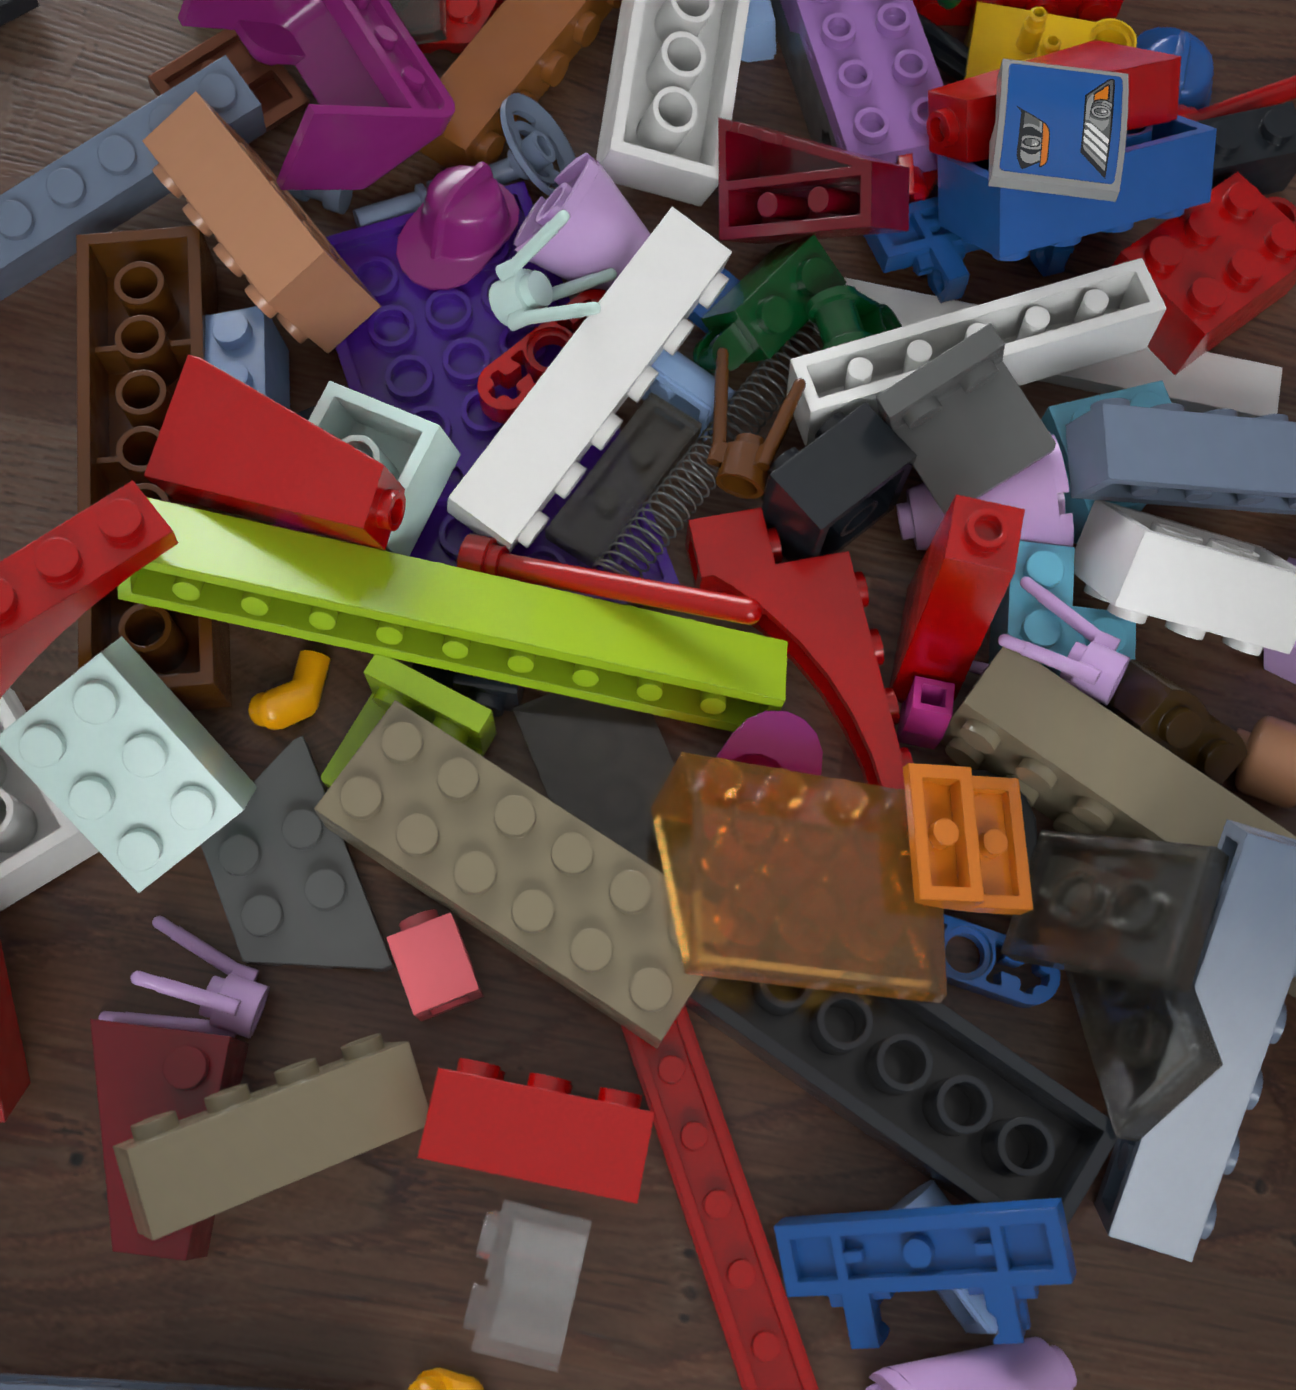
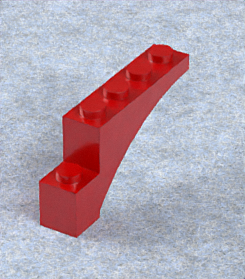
(71, 570)
(822, 616)

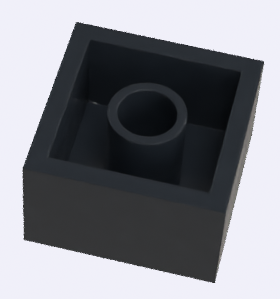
(836, 484)

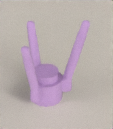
(1089, 668)
(230, 1003)

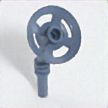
(526, 159)

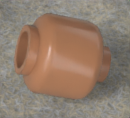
(1271, 762)

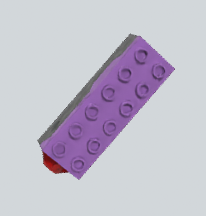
(863, 79)

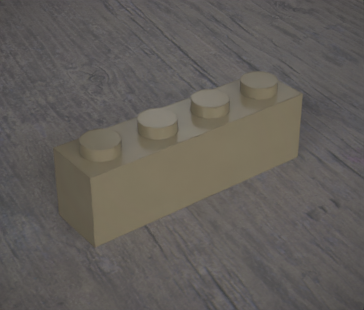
(269, 1137)

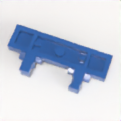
(941, 253)
(979, 1247)

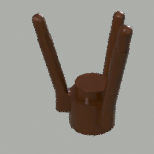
(748, 458)

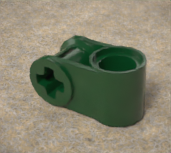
(848, 315)

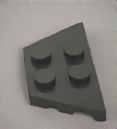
(291, 879)

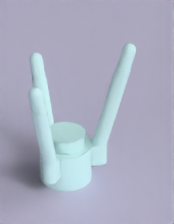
(524, 294)

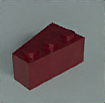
(794, 187)
(144, 1075)

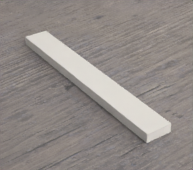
(1203, 386)

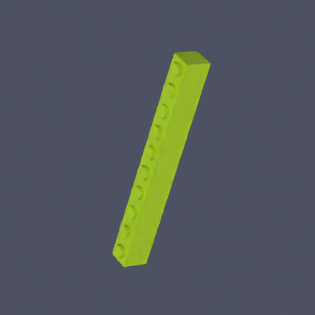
(459, 620)

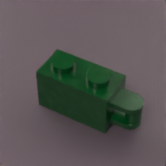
(767, 304)

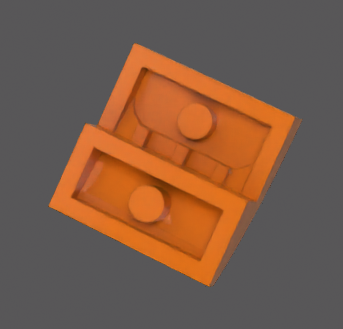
(966, 840)

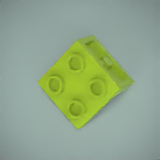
(436, 703)

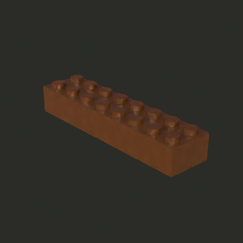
(136, 324)

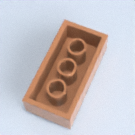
(258, 226)

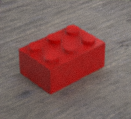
(1216, 269)
(537, 1131)

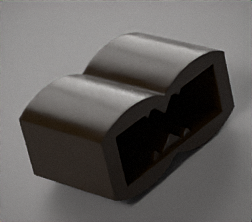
(1177, 721)

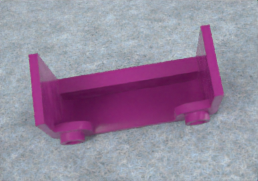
(363, 69)

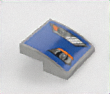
(1059, 130)

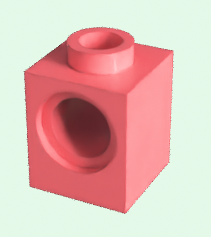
(433, 964)

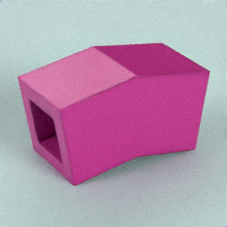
(926, 712)

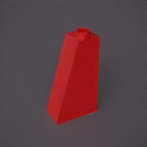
(965, 111)
(264, 462)
(956, 592)

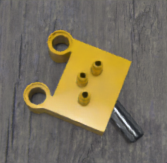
(1015, 35)

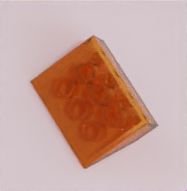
(795, 881)

